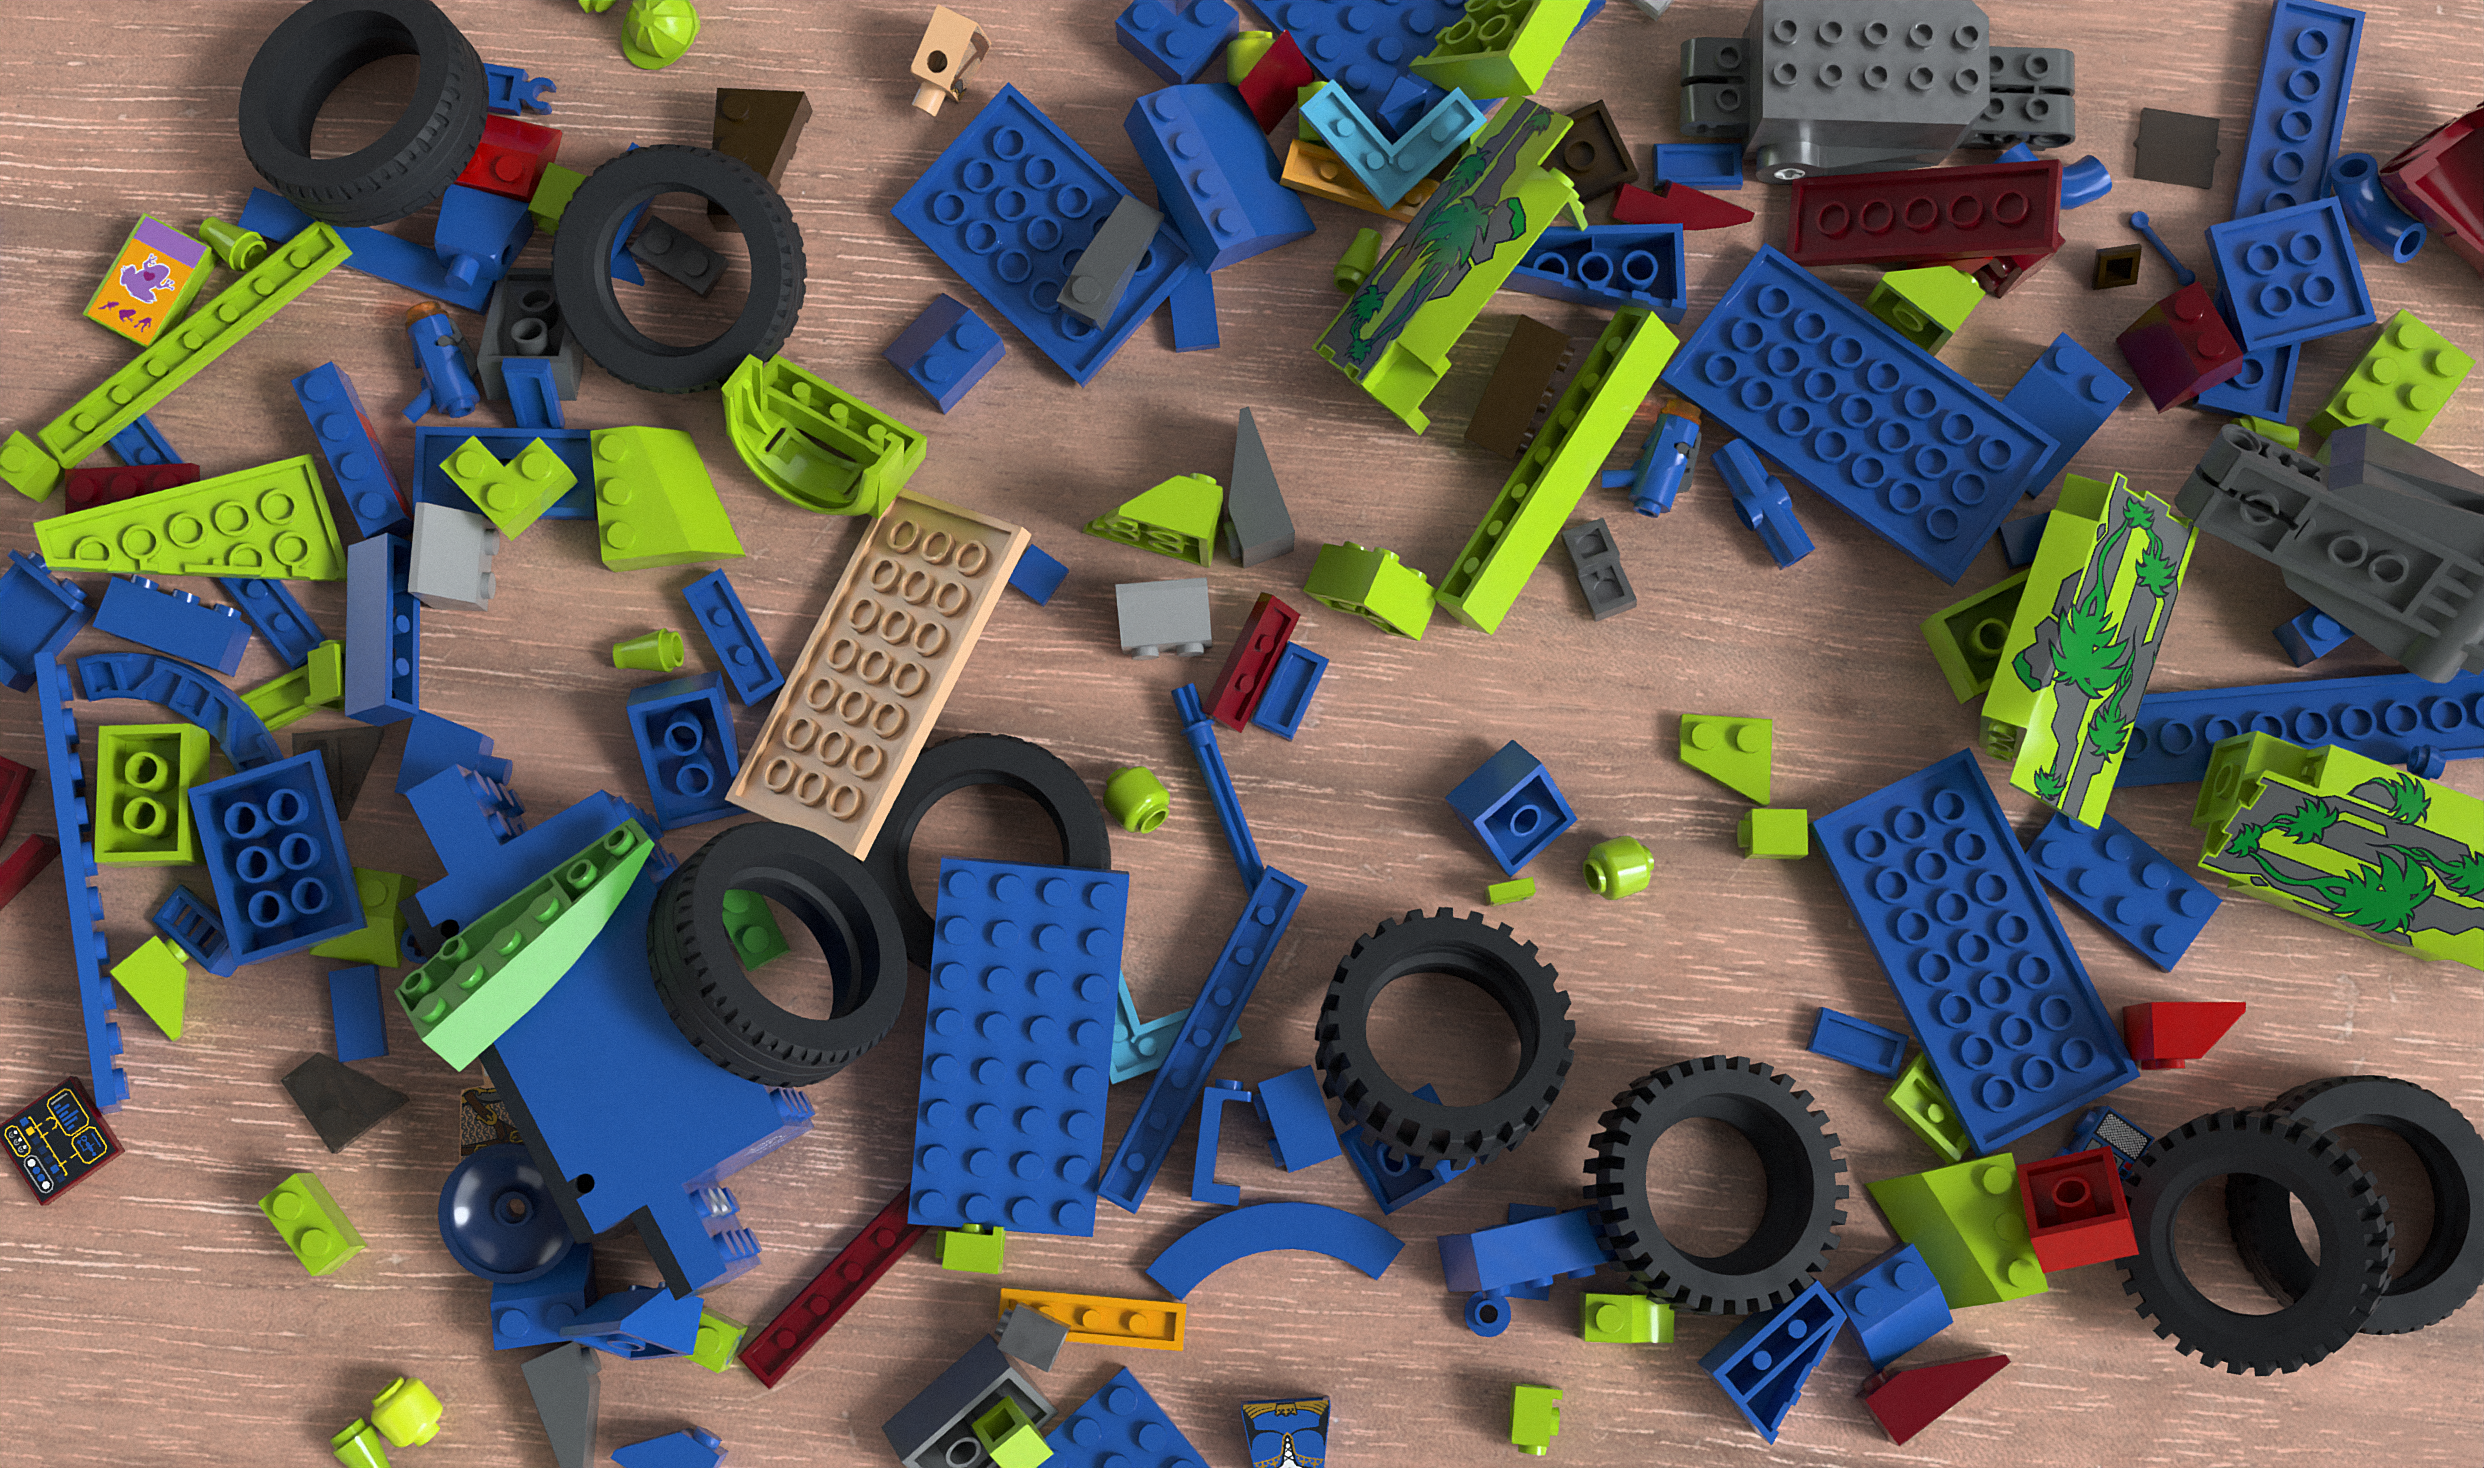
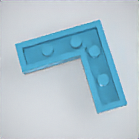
(1386, 168)
(1144, 1046)

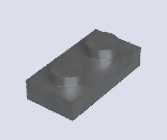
(679, 257)

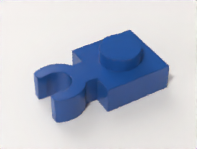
(511, 90)

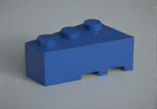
(1772, 1355)

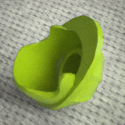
(658, 32)

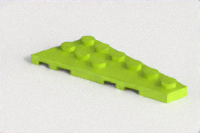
(230, 526)

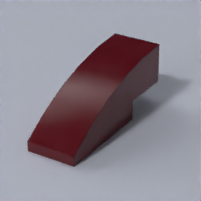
(1675, 206)

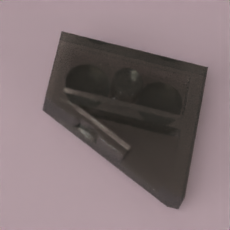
(346, 759)
(340, 1100)

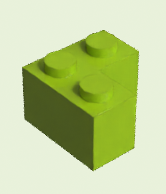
(513, 493)
(1372, 587)

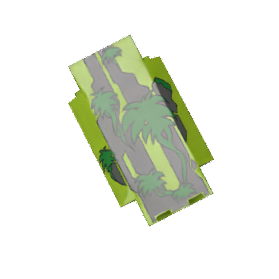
(1452, 260)
(2085, 643)
(2347, 844)

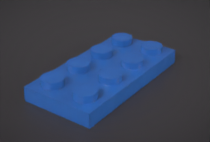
(438, 443)
(2123, 886)

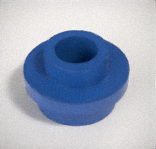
(1482, 1328)

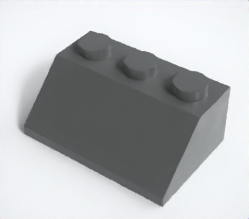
(937, 1423)

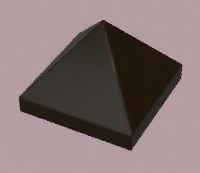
(2116, 266)

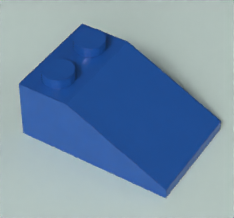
(2067, 398)
(686, 748)

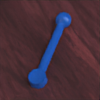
(2139, 222)

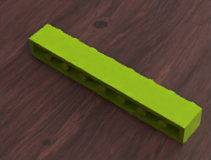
(1556, 469)

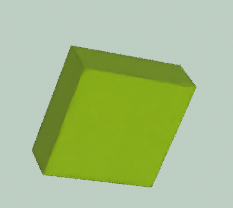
(1510, 892)

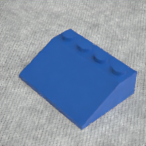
(1216, 173)
(277, 859)

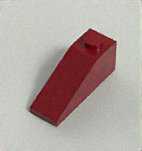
(1917, 1394)

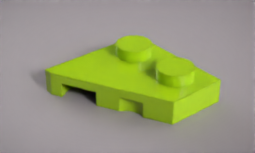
(1925, 1109)

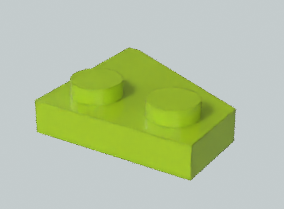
(1730, 752)

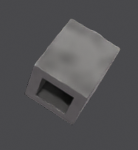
(1031, 1335)

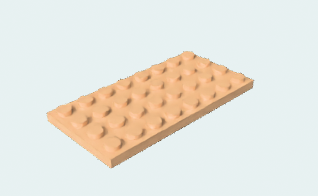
(878, 669)

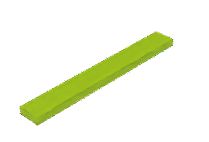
(194, 344)

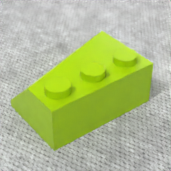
(1500, 47)
(657, 501)
(1170, 519)
(1966, 1228)

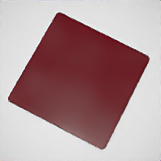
(1274, 82)

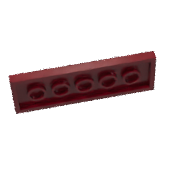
(1925, 214)

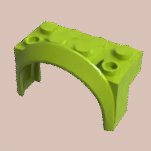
(789, 397)

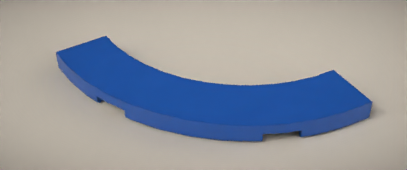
(187, 692)
(1273, 1228)

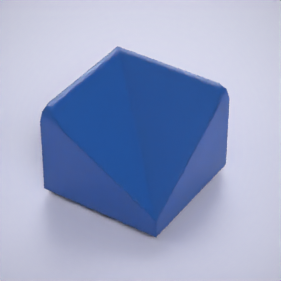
(1400, 107)

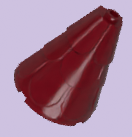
(2444, 184)

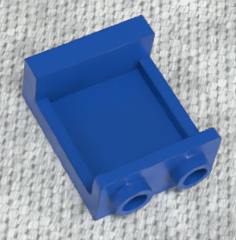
(35, 617)
(1203, 1186)

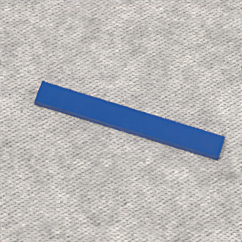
(264, 600)
(1201, 1040)

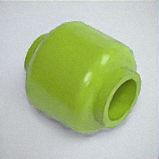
(1136, 799)
(1618, 868)

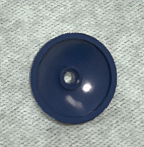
(485, 1230)

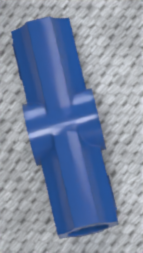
(1762, 503)

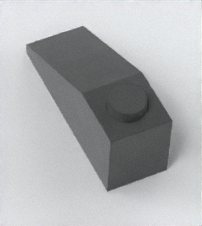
(1109, 263)
(567, 1400)

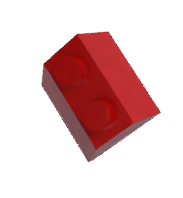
(511, 158)
(2171, 1032)
(2076, 1210)

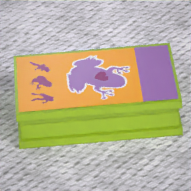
(151, 282)

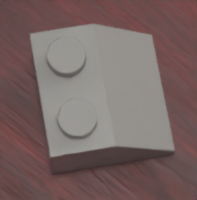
(452, 558)
(1164, 618)

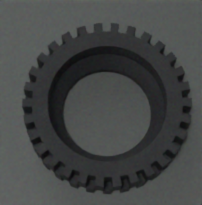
(1796, 1171)
(2329, 1186)

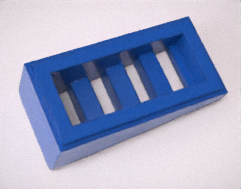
(217, 954)

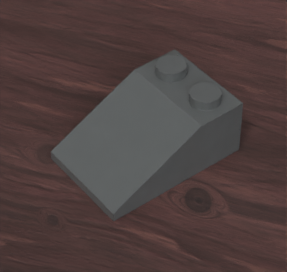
(528, 324)
(1256, 510)

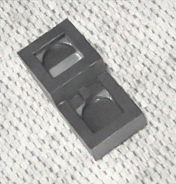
(1598, 569)

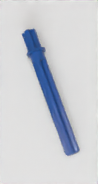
(1205, 748)

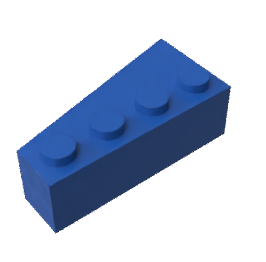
(1608, 268)
(1523, 1252)

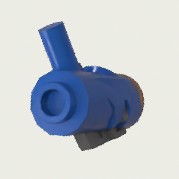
(445, 361)
(1666, 462)

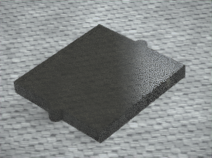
(2176, 148)

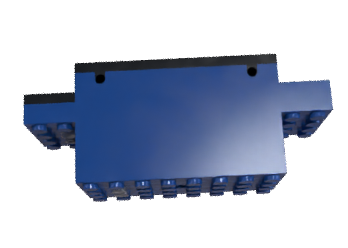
(596, 1072)

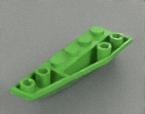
(520, 948)

